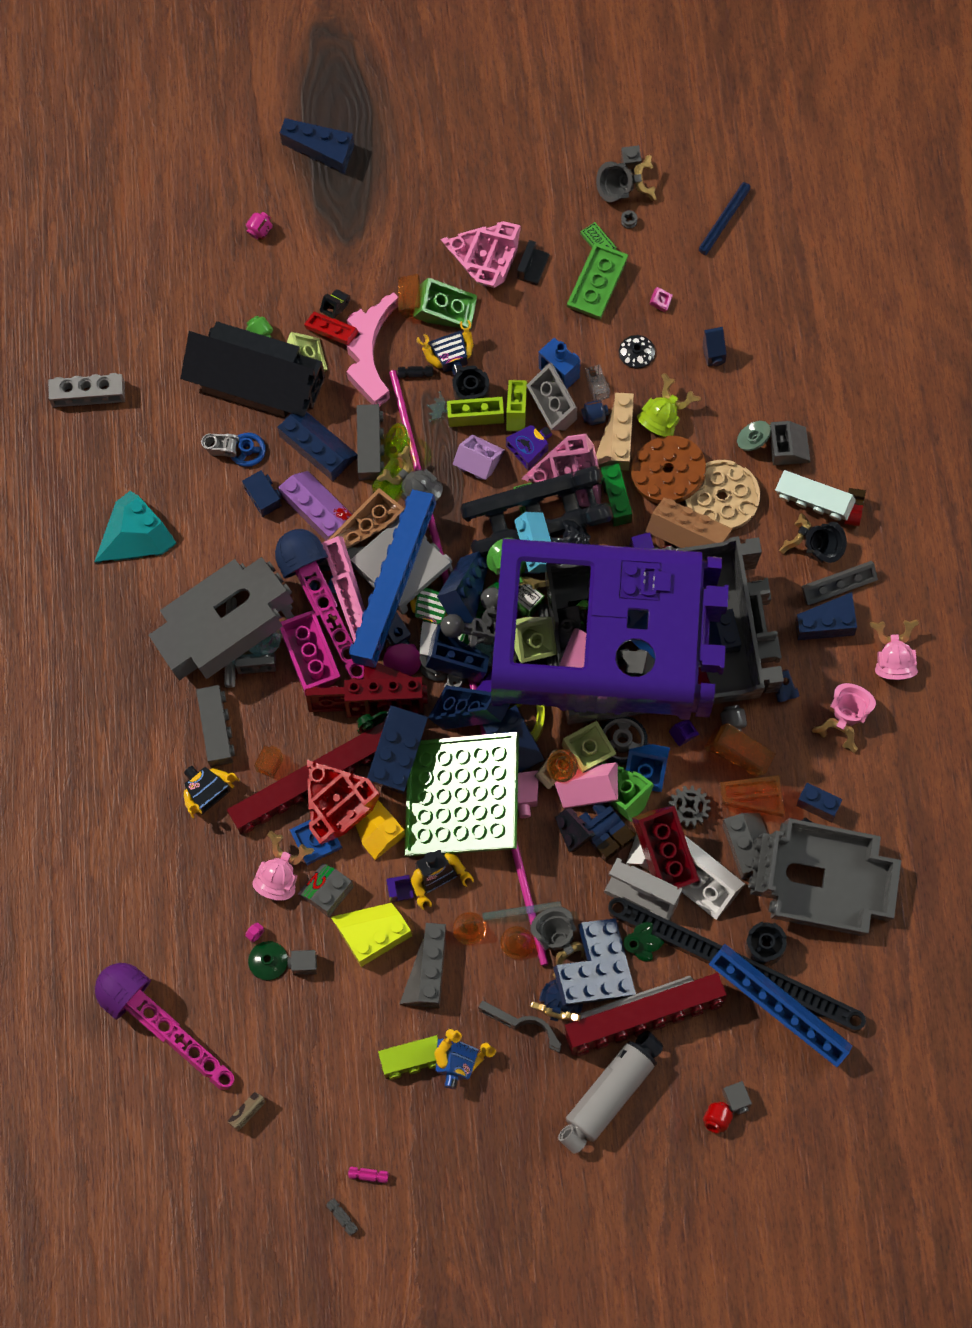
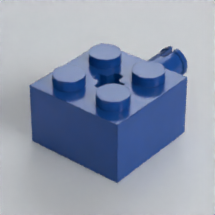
(565, 362)

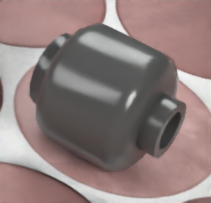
(734, 716)

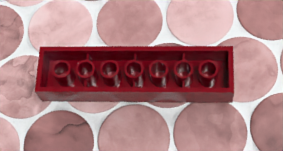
(645, 1014)

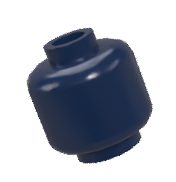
(594, 412)

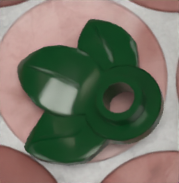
(367, 721)
(645, 941)

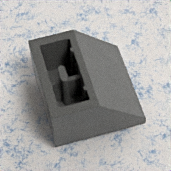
(788, 443)

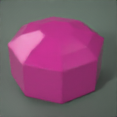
(254, 932)

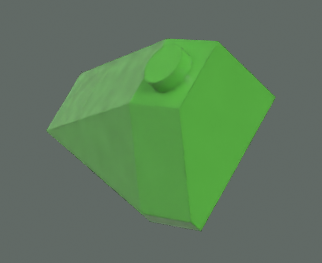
(632, 793)

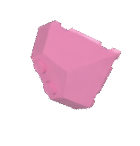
(486, 251)
(569, 456)

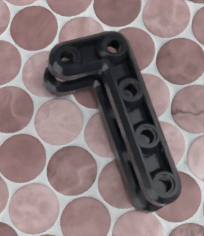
(530, 498)

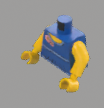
(458, 1059)

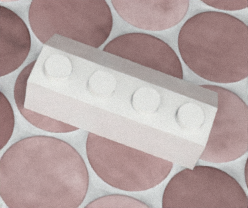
(716, 884)

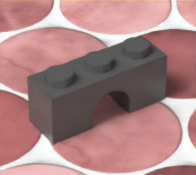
(637, 662)

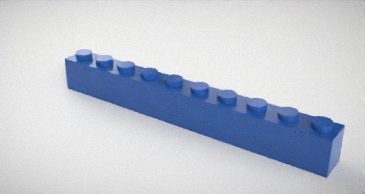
(392, 579)

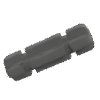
(342, 1217)

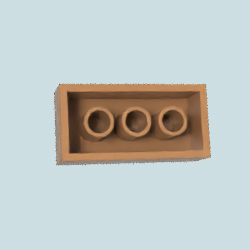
(684, 526)

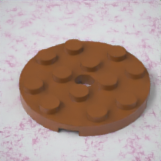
(663, 452)

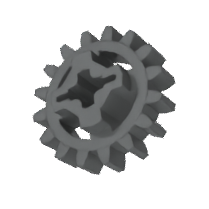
(694, 813)

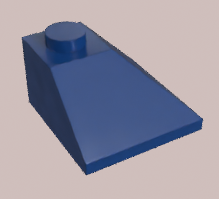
(650, 762)

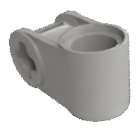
(224, 444)

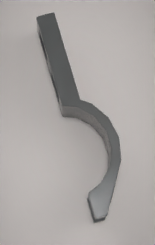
(515, 1023)

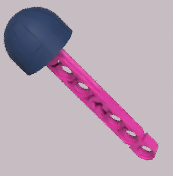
(299, 554)

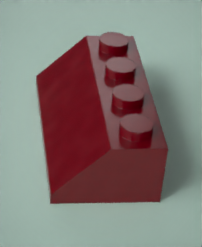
(665, 846)

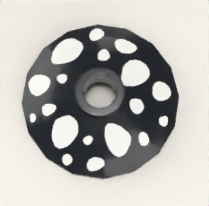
(634, 358)

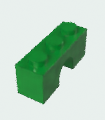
(617, 495)

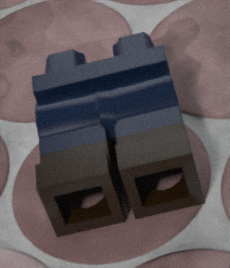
(609, 831)

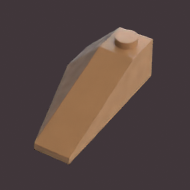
(371, 517)

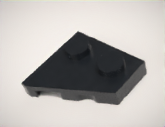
(573, 829)

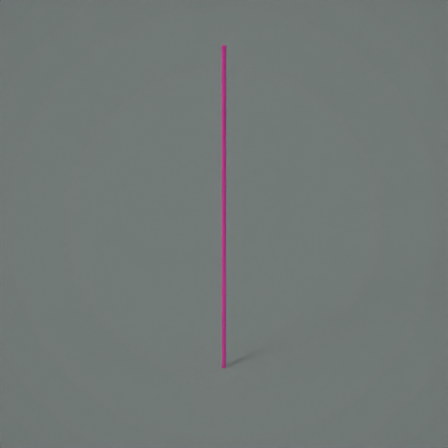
(473, 685)

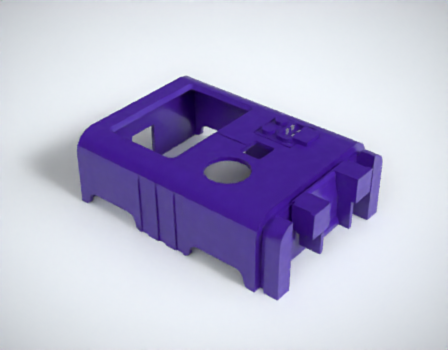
(621, 580)

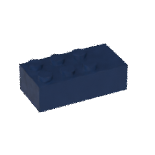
(397, 749)

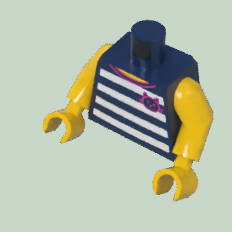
(449, 351)

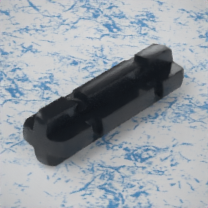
(415, 371)

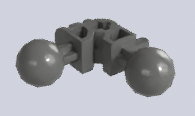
(478, 632)

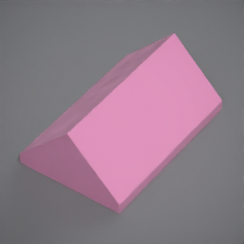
(590, 787)

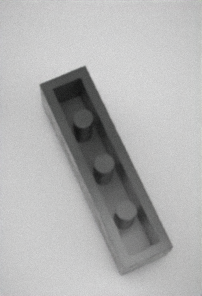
(369, 441)
(214, 726)

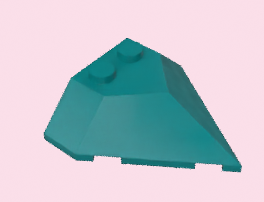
(133, 532)

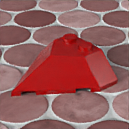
(337, 801)

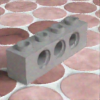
(95, 395)

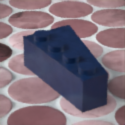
(319, 143)
(464, 708)

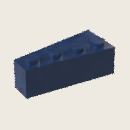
(464, 587)

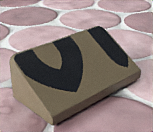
(246, 1111)

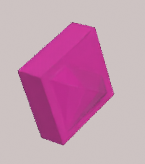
(660, 299)

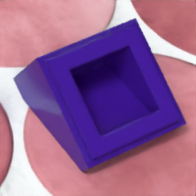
(683, 732)

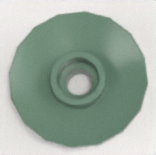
(754, 435)

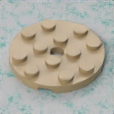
(741, 492)

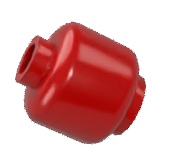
(718, 1117)

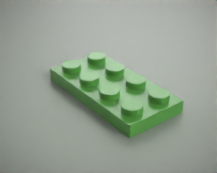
(597, 281)

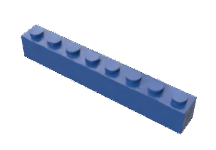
(781, 1005)

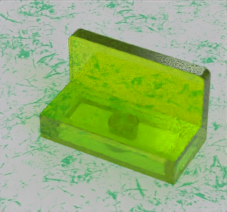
(390, 489)

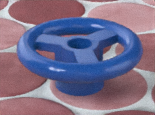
(245, 441)

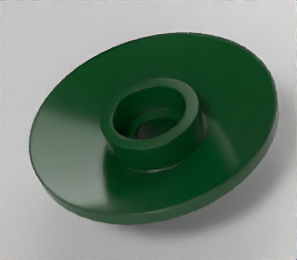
(268, 970)

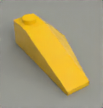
(379, 831)

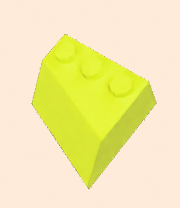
(372, 931)

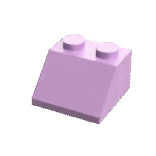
(478, 457)

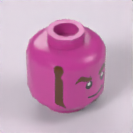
(259, 225)

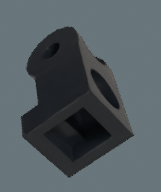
(336, 301)

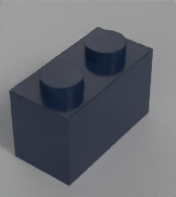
(262, 493)
(819, 802)

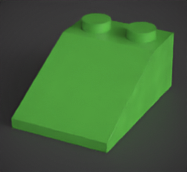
(445, 304)

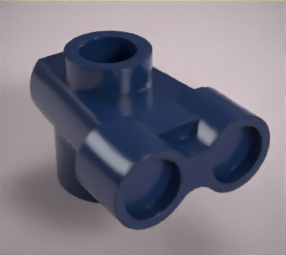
(787, 690)

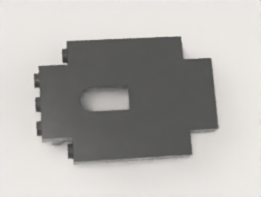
(203, 640)
(854, 884)

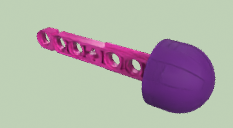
(122, 990)

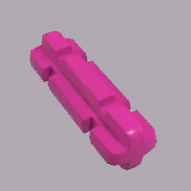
(368, 1174)

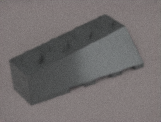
(426, 975)

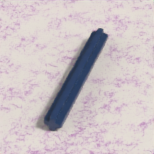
(724, 218)

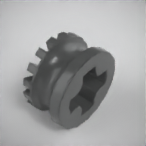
(627, 214)

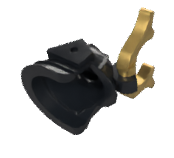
(822, 542)

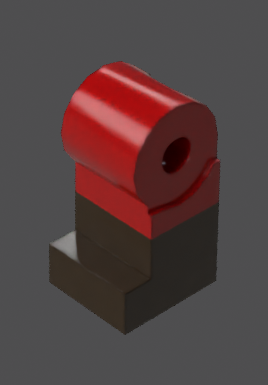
(856, 512)

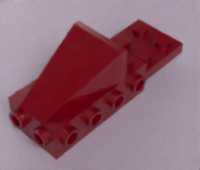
(379, 685)

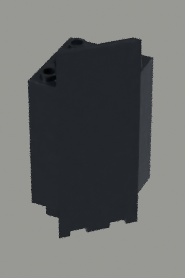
(252, 370)

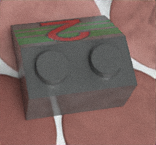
(326, 889)

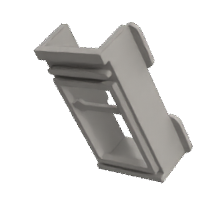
(643, 889)

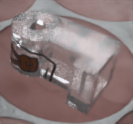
(597, 383)

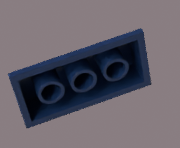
(316, 444)

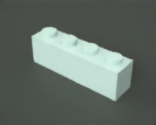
(815, 495)

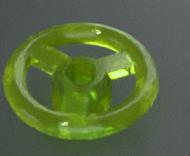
(398, 441)

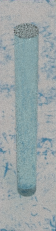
(519, 911)

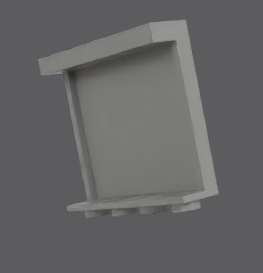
(426, 568)

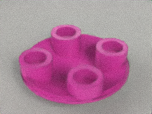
(403, 658)

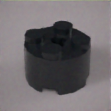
(470, 384)
(766, 932)

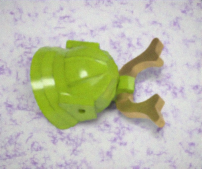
(660, 414)

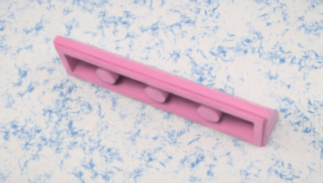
(575, 650)

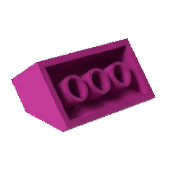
(309, 651)

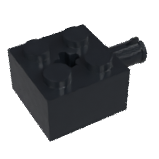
(569, 619)

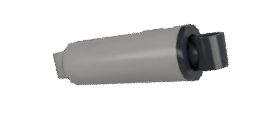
(610, 1092)

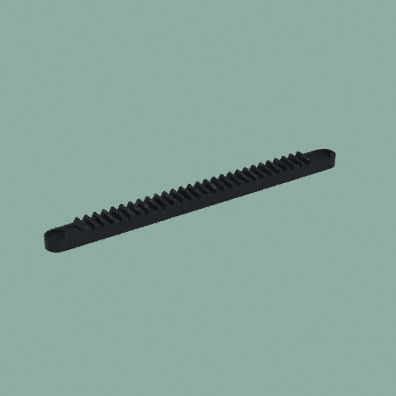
(705, 950)

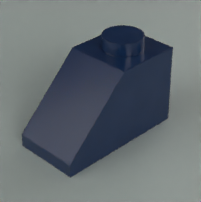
(714, 346)

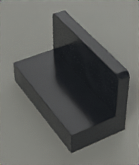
(532, 264)

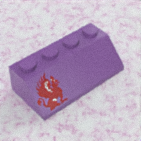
(314, 503)

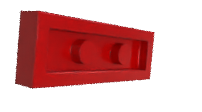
(331, 328)

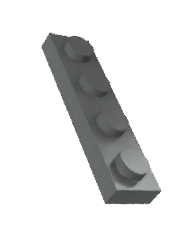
(839, 582)

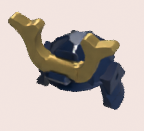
(553, 1004)

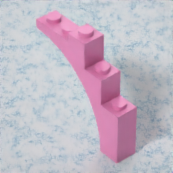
(364, 374)

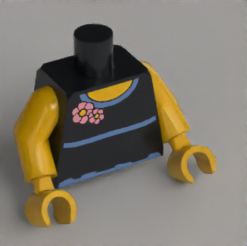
(206, 788)
(435, 871)

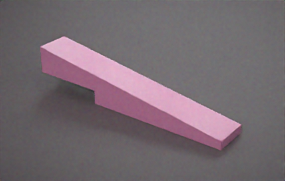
(345, 582)

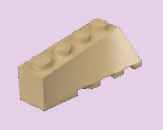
(617, 434)

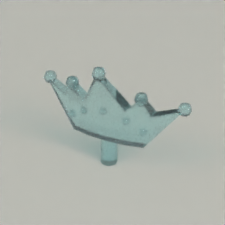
(437, 407)

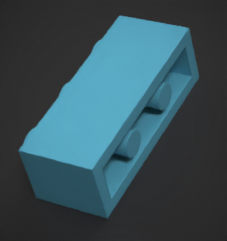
(533, 527)

